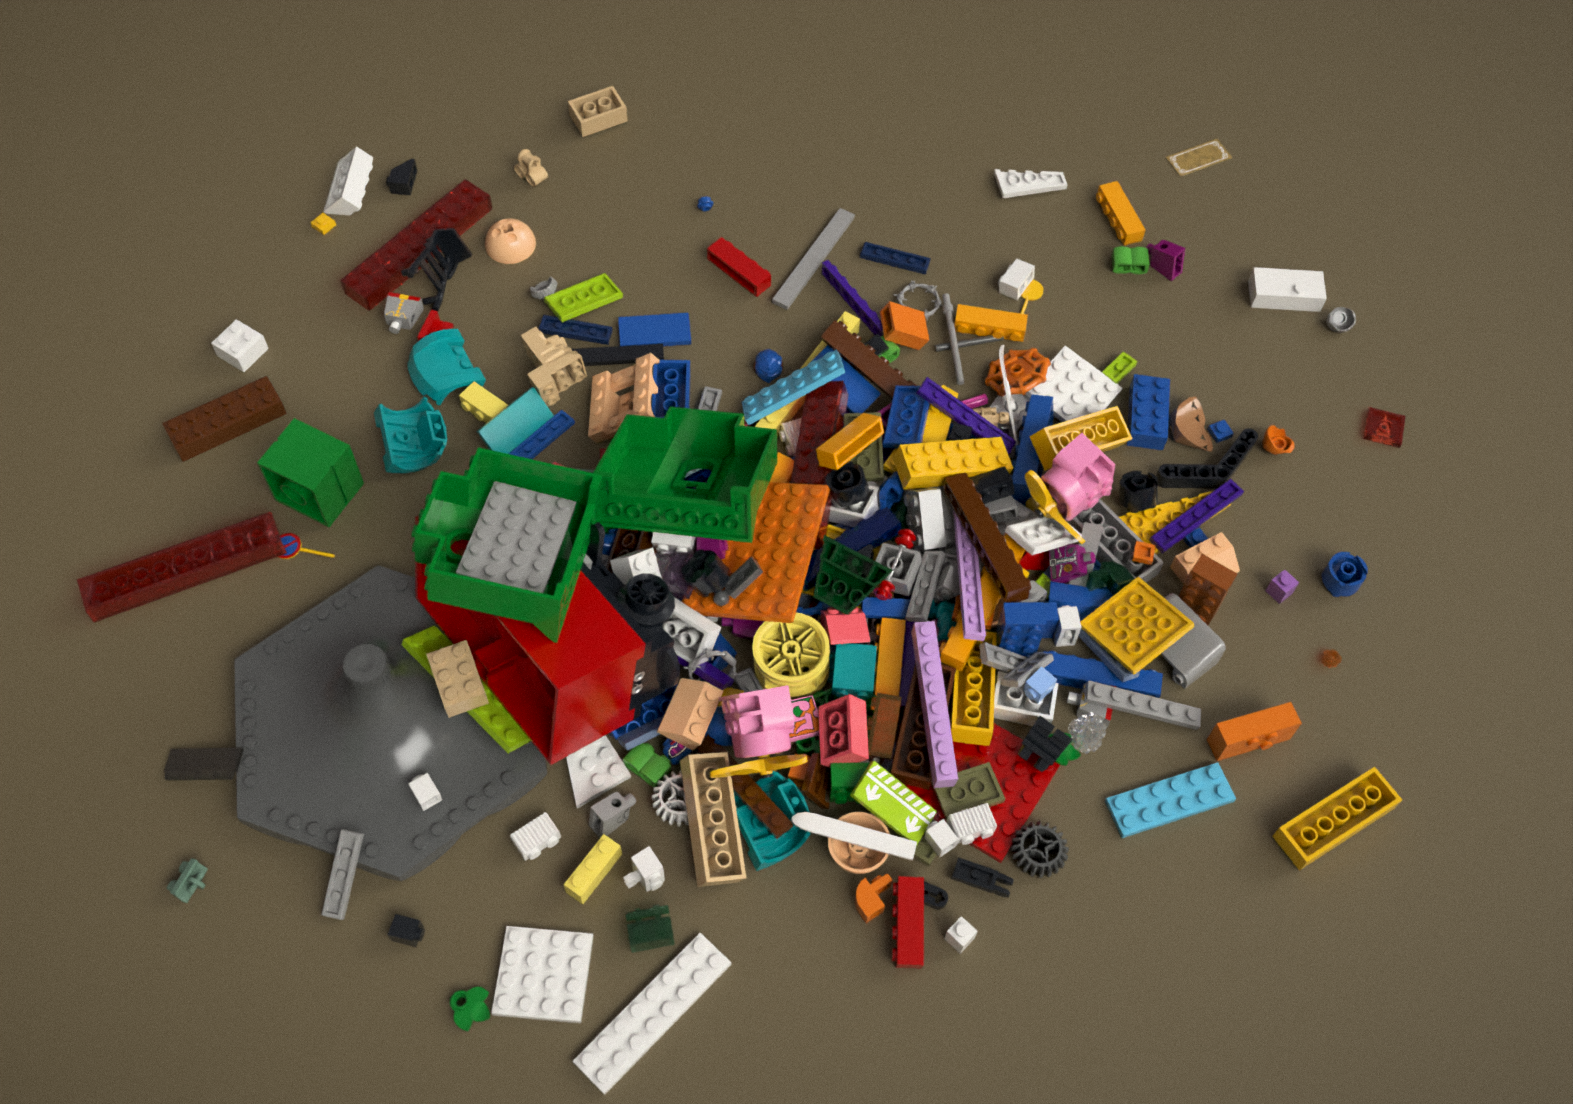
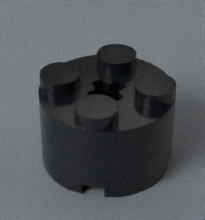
(848, 484)
(1138, 491)
(706, 572)

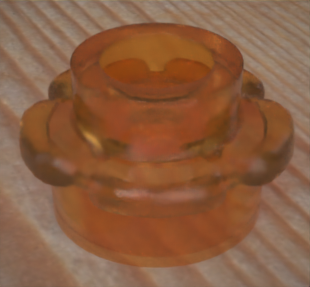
(1328, 661)

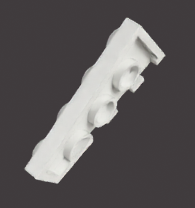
(1018, 184)

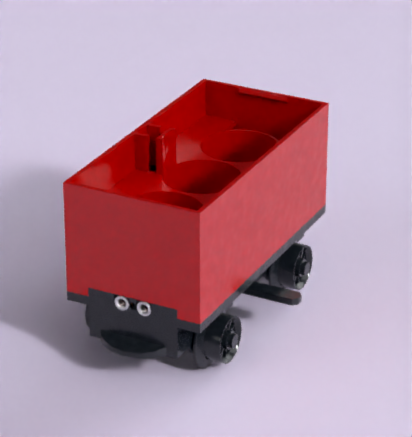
(595, 675)

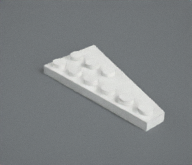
(595, 770)

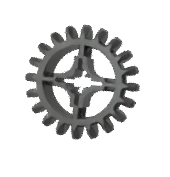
(1054, 842)

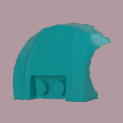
(441, 365)
(411, 436)
(763, 846)

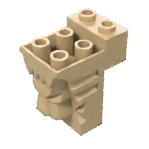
(555, 365)

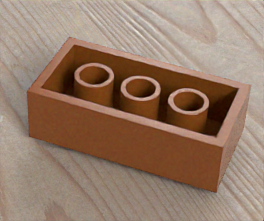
(1207, 587)

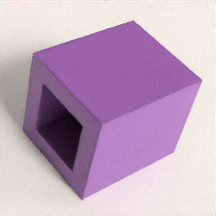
(1282, 586)

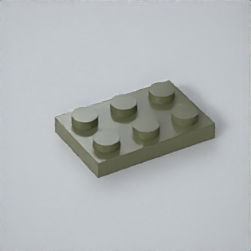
(973, 788)

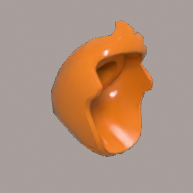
(1276, 441)

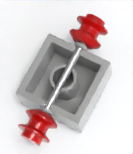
(904, 564)

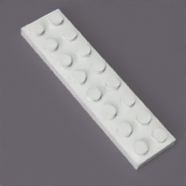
(651, 1013)

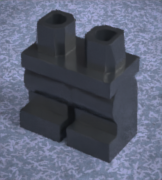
(1043, 746)

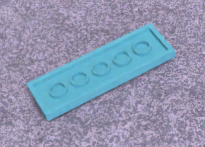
(792, 387)
(1170, 800)

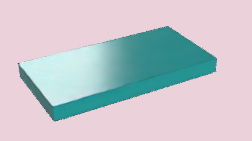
(515, 422)

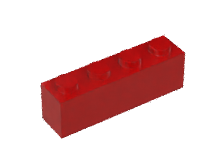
(739, 266)
(909, 922)

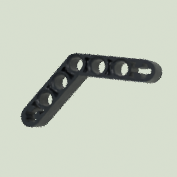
(1172, 474)

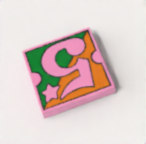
(805, 719)

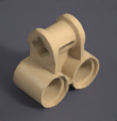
(530, 167)

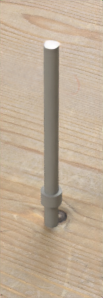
(948, 311)

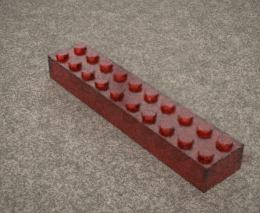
(382, 270)
(820, 421)
(181, 567)

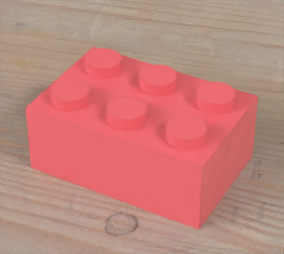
(843, 731)

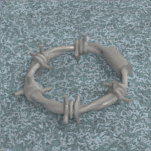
(931, 289)
(709, 654)

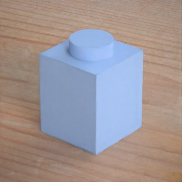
(1039, 685)

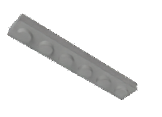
(1142, 705)

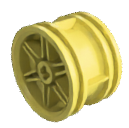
(776, 642)

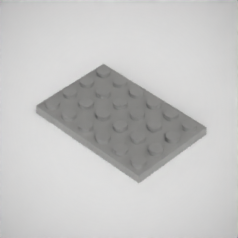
(517, 537)

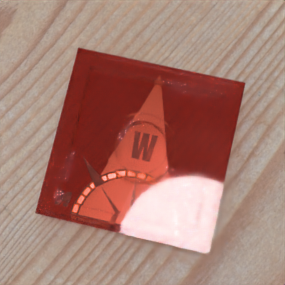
(1384, 427)

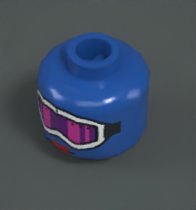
(675, 751)

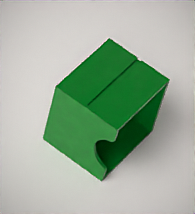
(311, 472)

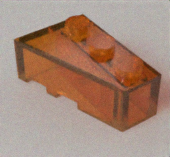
(883, 725)

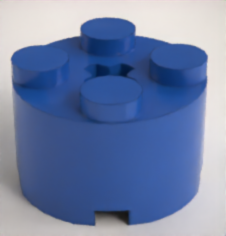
(1344, 574)

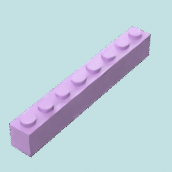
(934, 705)

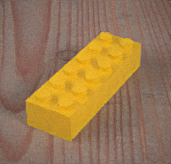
(1102, 428)
(929, 463)
(973, 699)
(1336, 818)

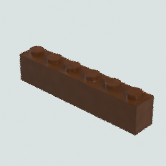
(864, 358)

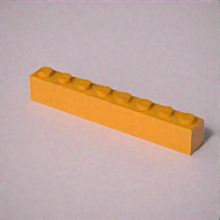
(957, 649)

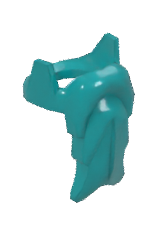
(943, 613)

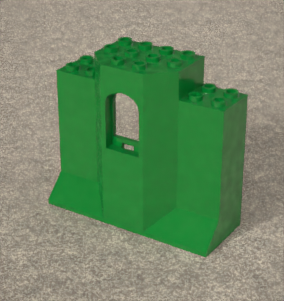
(652, 455)
(454, 512)

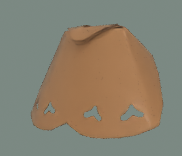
(1186, 428)

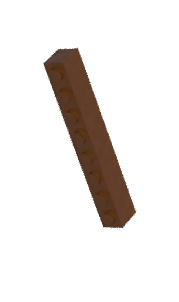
(986, 538)

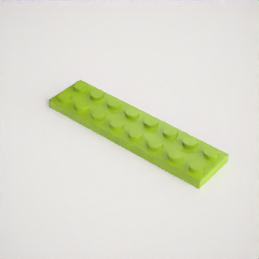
(490, 717)

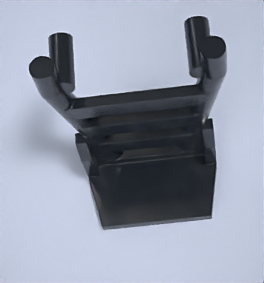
(454, 252)

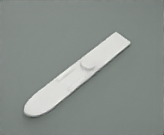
(1011, 403)
(855, 834)

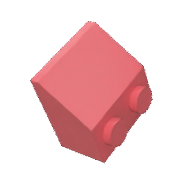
(843, 627)

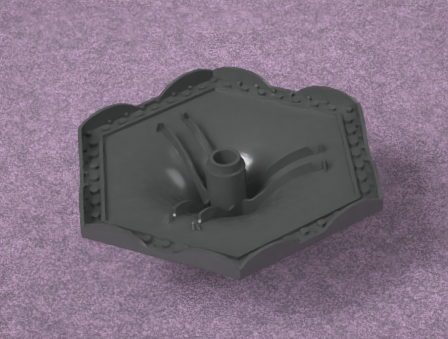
(347, 719)

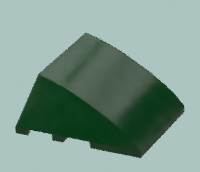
(846, 576)

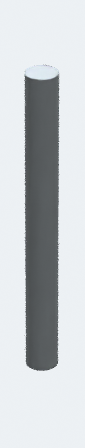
(968, 342)

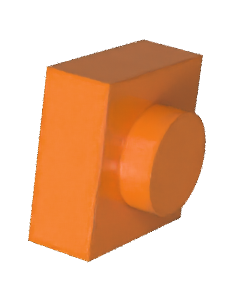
(1143, 552)

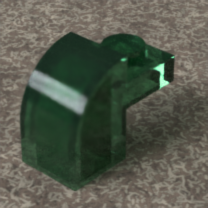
(1110, 575)

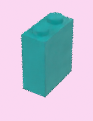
(854, 670)

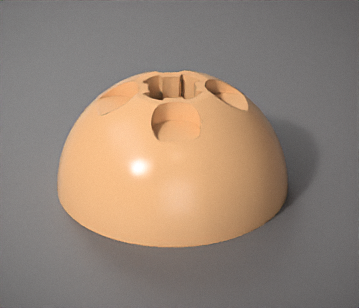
(509, 241)
(848, 857)

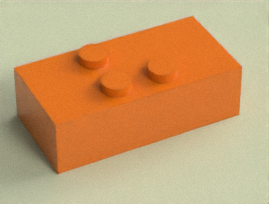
(1254, 731)

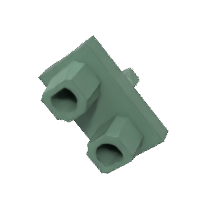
(190, 879)

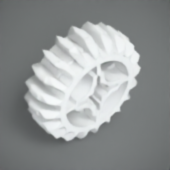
(667, 809)

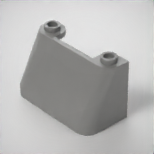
(1196, 650)

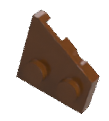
(816, 781)

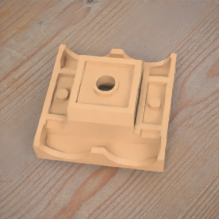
(610, 409)

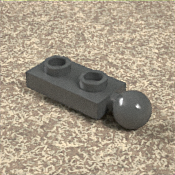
(739, 581)

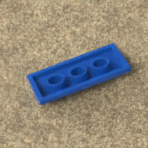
(1078, 596)

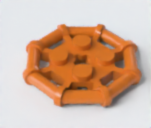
(1025, 371)

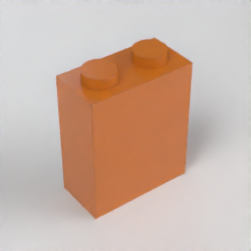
(904, 325)

